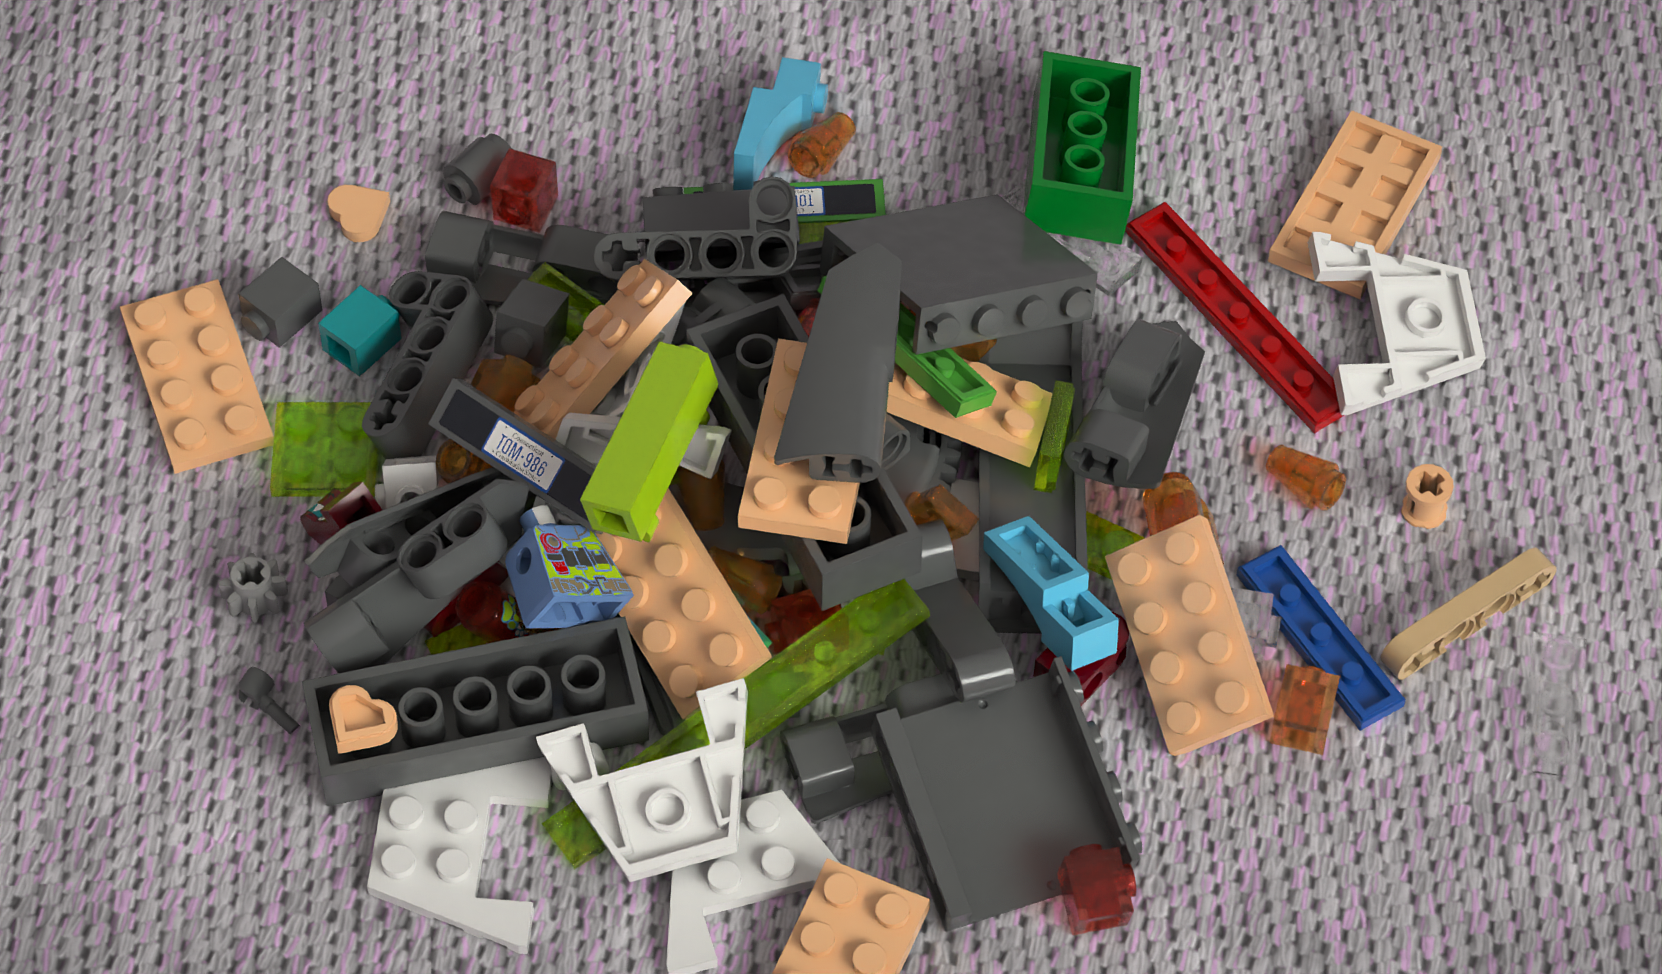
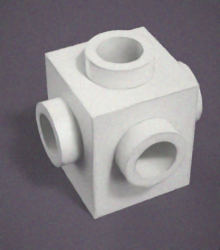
(406, 476)

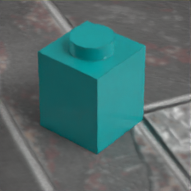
(360, 330)

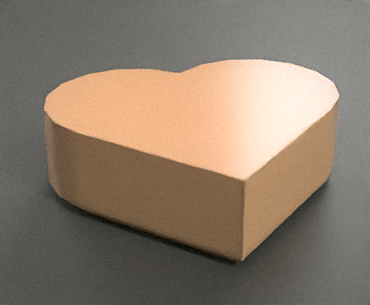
(358, 210)
(360, 720)

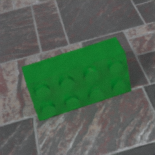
(1082, 147)

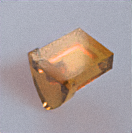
(941, 504)

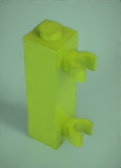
(650, 442)

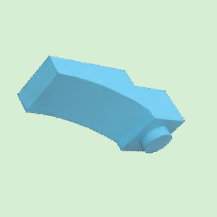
(777, 116)
(1055, 592)

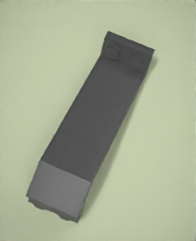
(1008, 487)

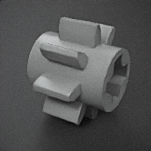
(253, 587)

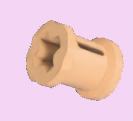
(1427, 496)

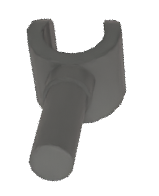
(257, 685)

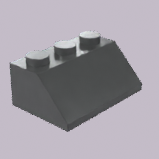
(714, 209)

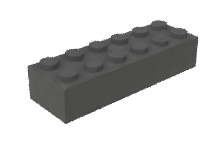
(882, 536)
(484, 707)

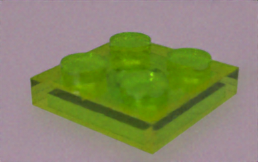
(321, 449)

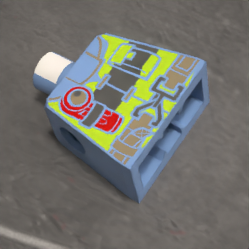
(563, 574)

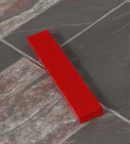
(1237, 315)

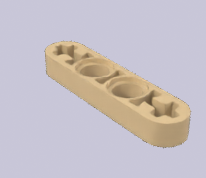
(1467, 612)

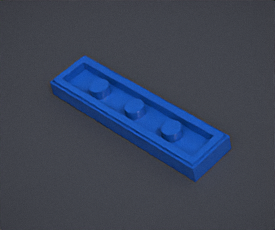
(1322, 637)

